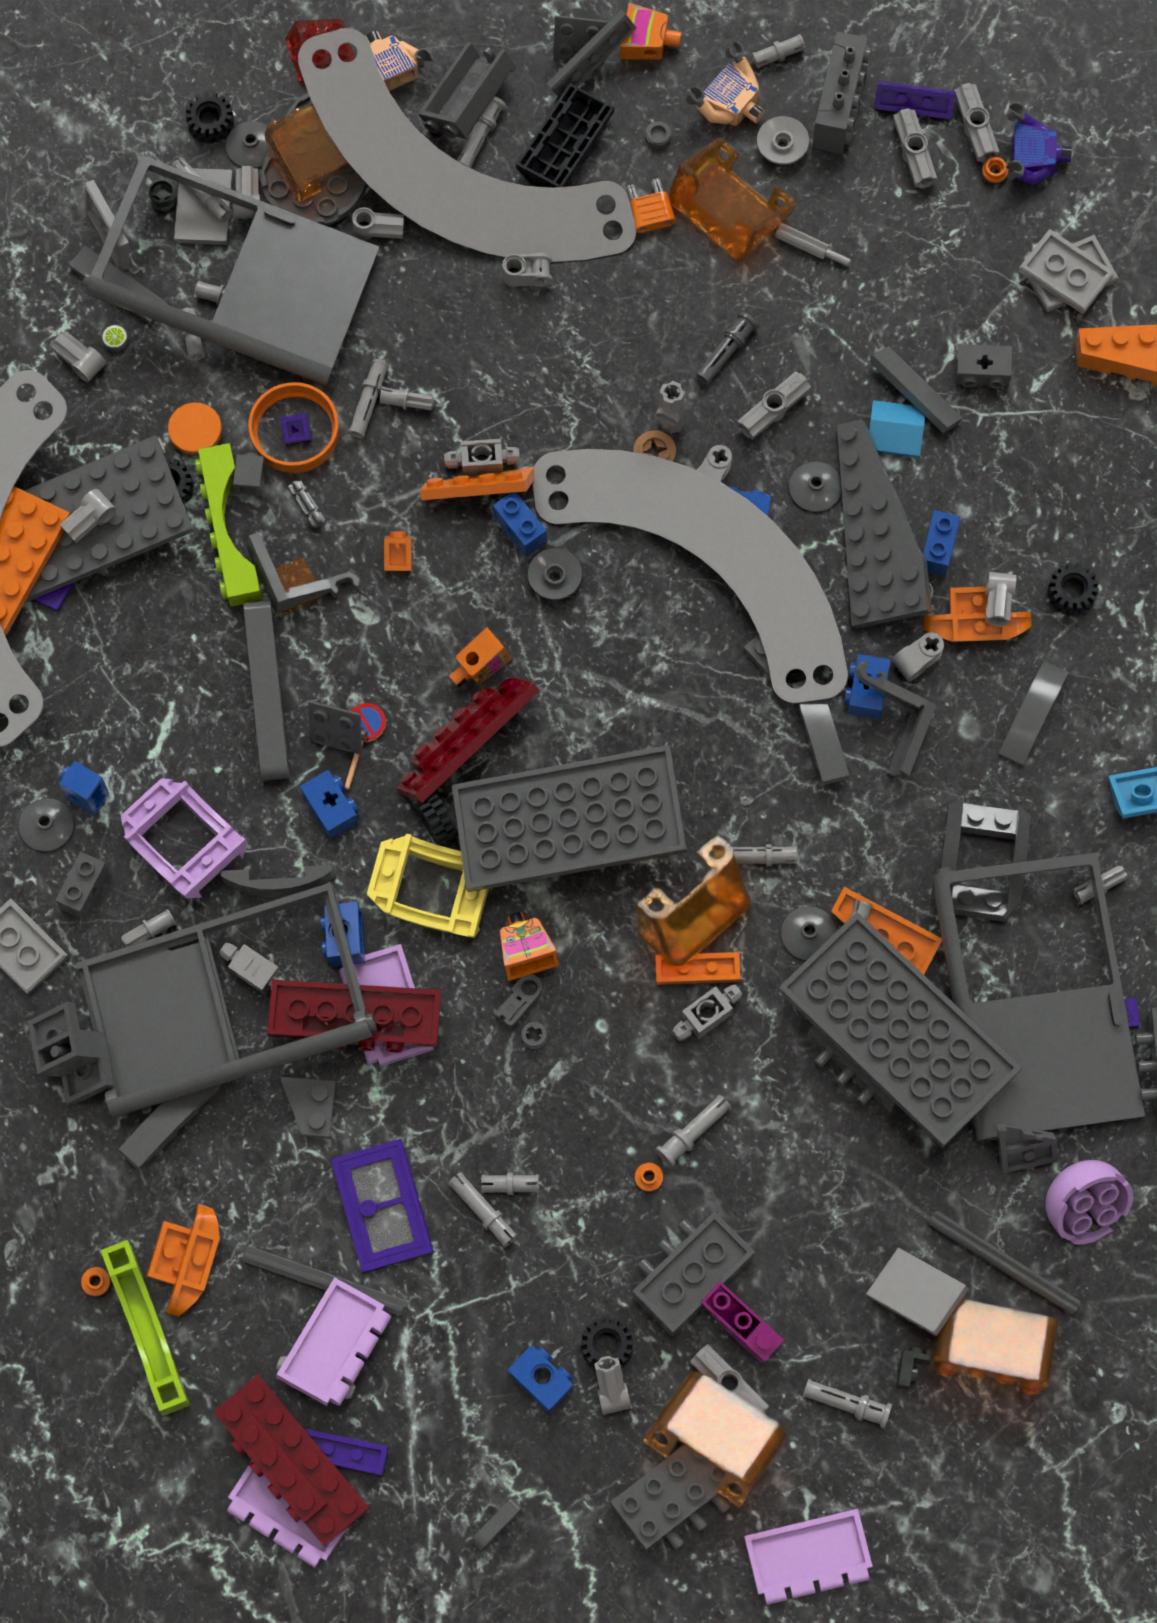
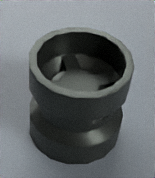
(158, 192)

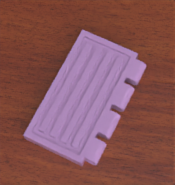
(389, 969)
(331, 1341)
(254, 1497)
(809, 1553)

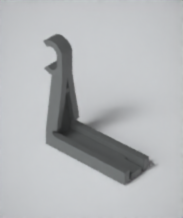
(297, 595)
(916, 725)

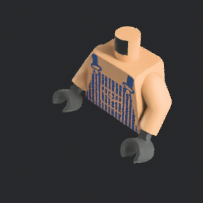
(397, 59)
(731, 93)

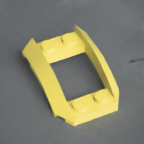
(388, 876)

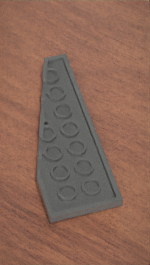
(882, 551)

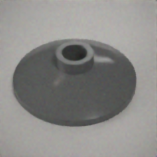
(246, 153)
(811, 497)
(554, 562)
(47, 837)
(793, 934)

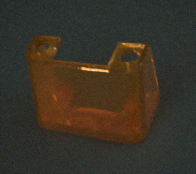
(302, 150)
(724, 203)
(702, 915)
(997, 1344)
(721, 1430)

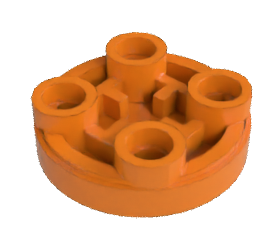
(194, 428)

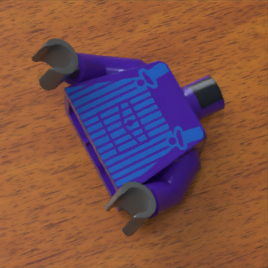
(1033, 148)

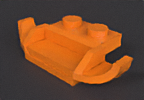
(968, 619)
(185, 1258)

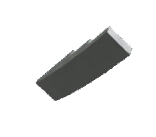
(822, 739)
(163, 1126)

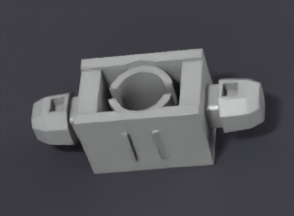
(481, 447)
(250, 966)
(714, 996)

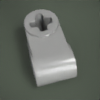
(529, 270)
(713, 469)
(916, 659)

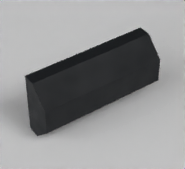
(564, 138)

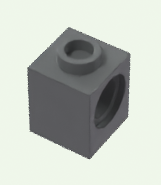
(249, 474)

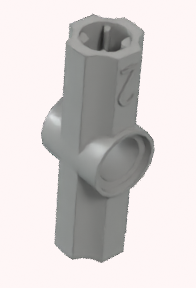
(973, 110)
(909, 136)
(671, 407)
(762, 415)
(713, 1366)

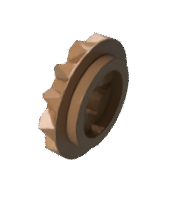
(661, 442)

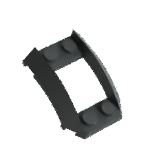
(993, 823)

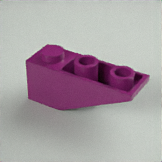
(741, 1322)

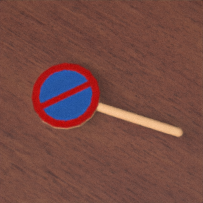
(374, 722)

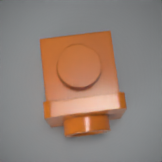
(398, 552)

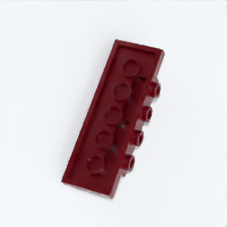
(464, 736)
(401, 1014)
(290, 1461)

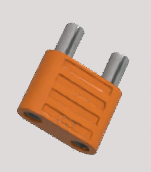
(652, 210)

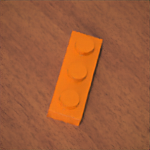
(700, 969)

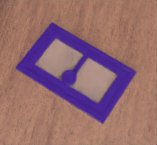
(382, 1205)

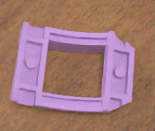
(207, 862)

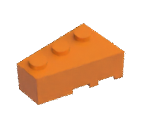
(1119, 350)

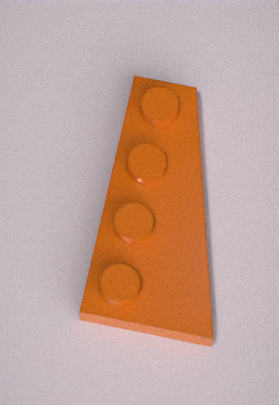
(485, 484)
(909, 939)

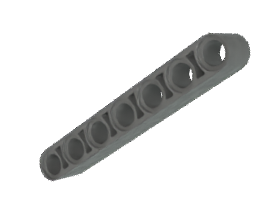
(266, 691)

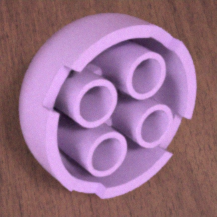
(1091, 1188)

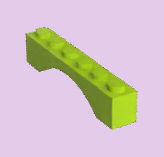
(239, 574)
(145, 1327)

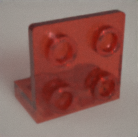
(305, 29)

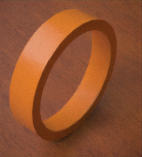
(286, 391)

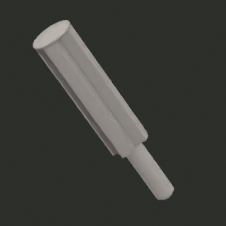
(809, 244)

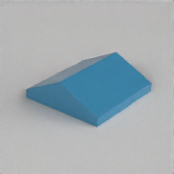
(897, 428)
(1134, 792)

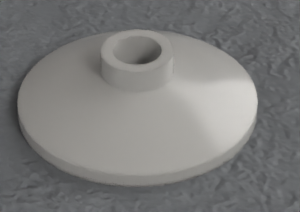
(783, 130)

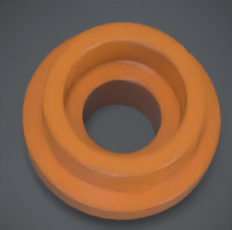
(995, 163)
(649, 1185)
(103, 1285)

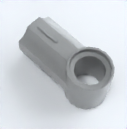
(246, 183)
(380, 224)
(83, 360)
(93, 510)
(1000, 592)
(612, 1390)

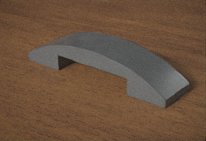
(1033, 713)
(279, 887)

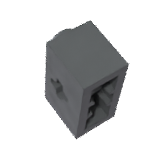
(995, 359)
(82, 885)

